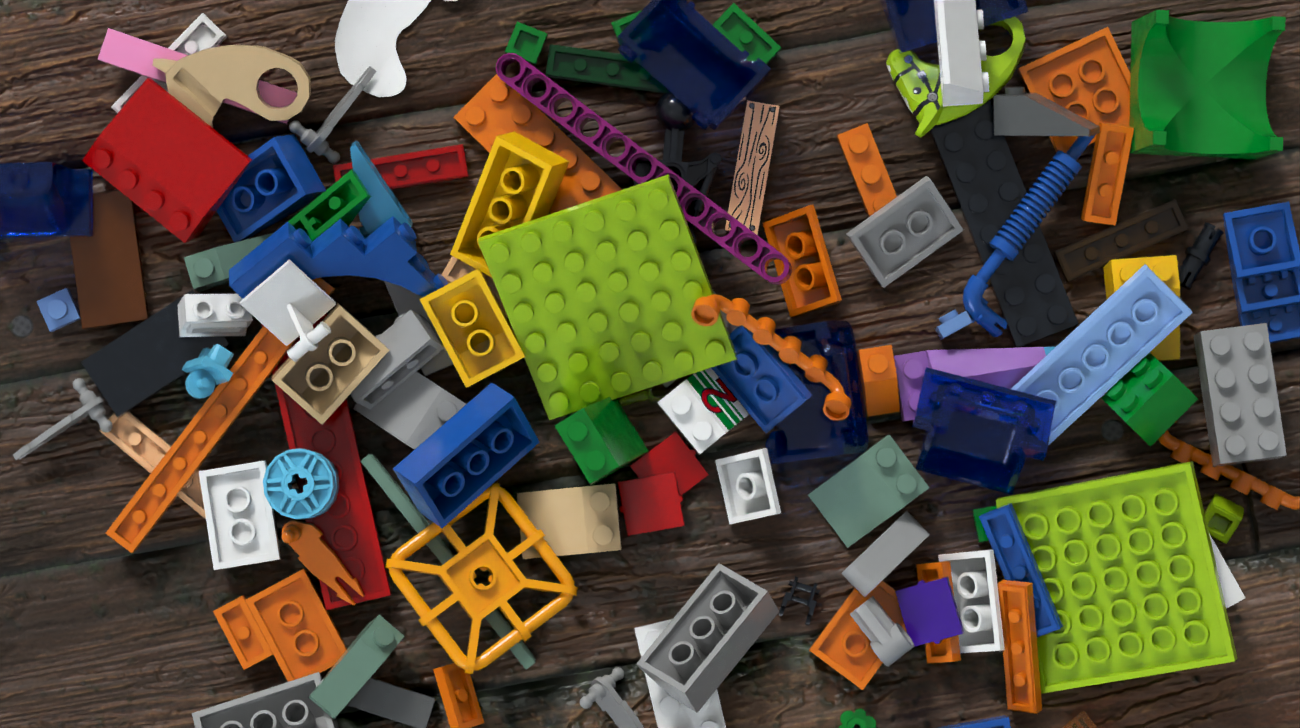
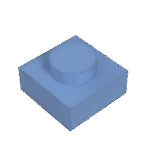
(59, 309)
(951, 323)

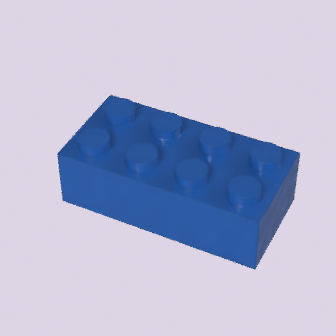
(466, 455)

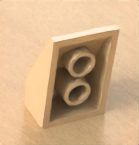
(574, 519)

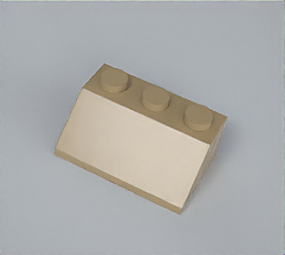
(334, 369)

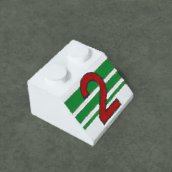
(703, 409)

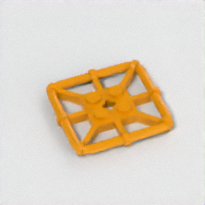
(481, 600)

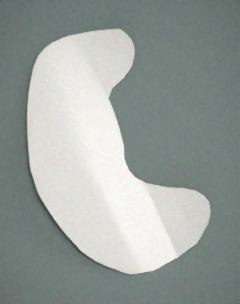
(369, 38)

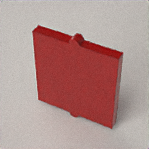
(672, 456)
(651, 503)

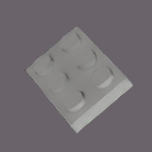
(904, 231)

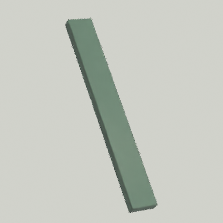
(437, 546)

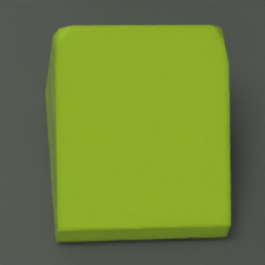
(1223, 518)

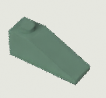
(212, 266)
(356, 666)

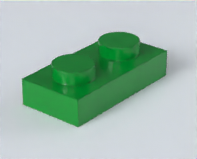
(746, 35)

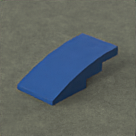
(1265, 268)

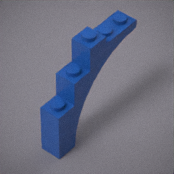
(340, 251)

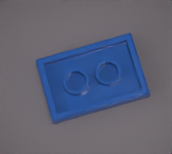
(761, 381)

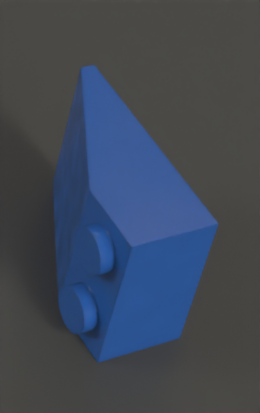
(270, 188)

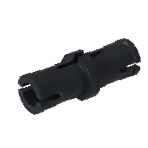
(1198, 255)

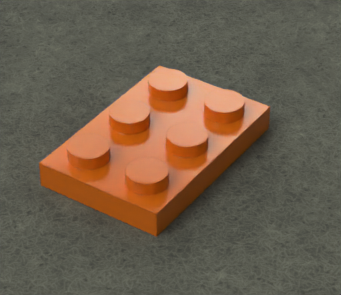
(297, 626)
(846, 645)

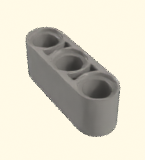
(885, 554)

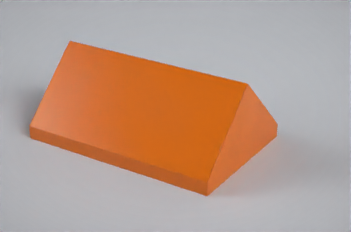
(802, 243)

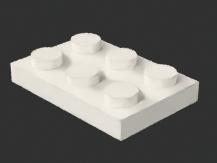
(239, 516)

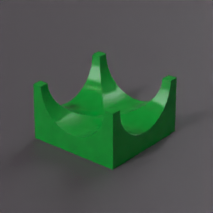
(1201, 87)

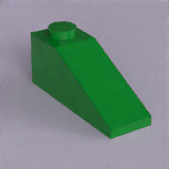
(338, 202)

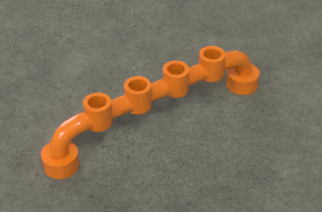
(706, 313)
(1241, 480)

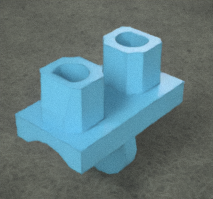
(207, 371)

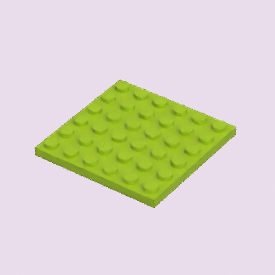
(606, 297)
(1127, 577)

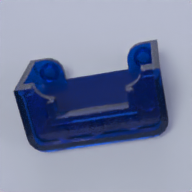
(692, 60)
(807, 430)

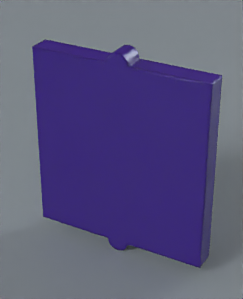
(929, 611)

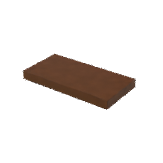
(110, 265)

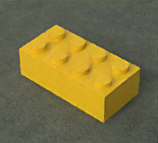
(513, 189)

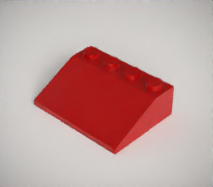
(167, 161)

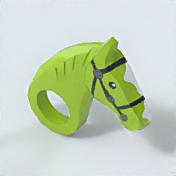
(921, 83)

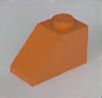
(879, 380)

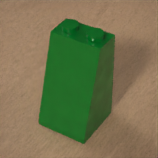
(601, 439)

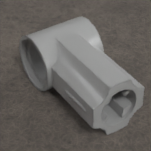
(886, 637)

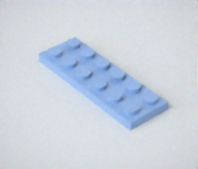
(1105, 347)

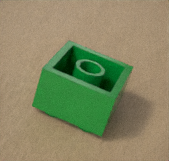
(1149, 399)

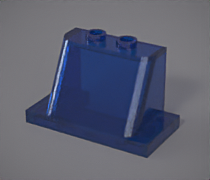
(45, 200)
(979, 430)

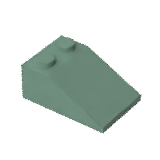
(868, 491)

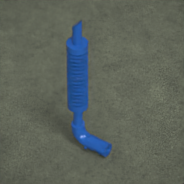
(1018, 229)

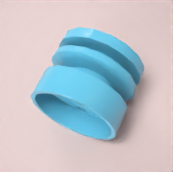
(318, 493)

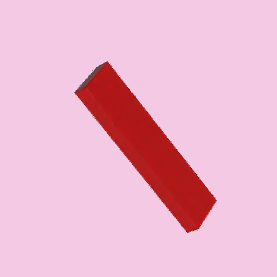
(417, 167)

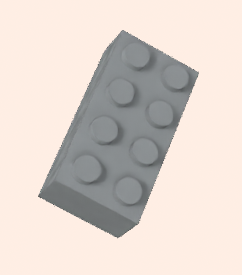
(1239, 394)

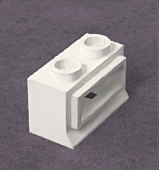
(212, 315)

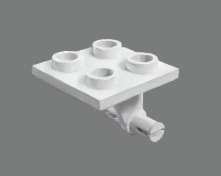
(289, 307)

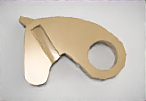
(232, 73)

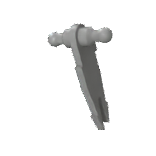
(316, 141)
(91, 406)
(607, 698)

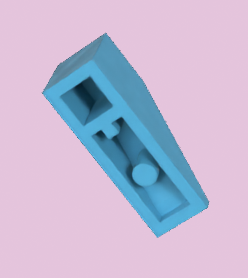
(382, 202)

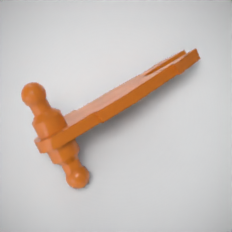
(319, 557)

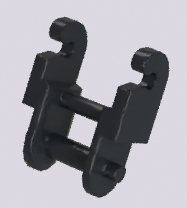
(803, 587)

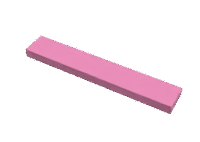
(138, 56)

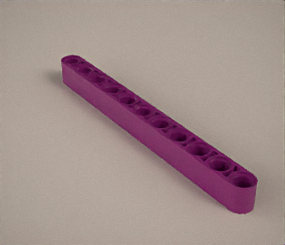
(632, 156)

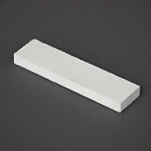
(197, 37)

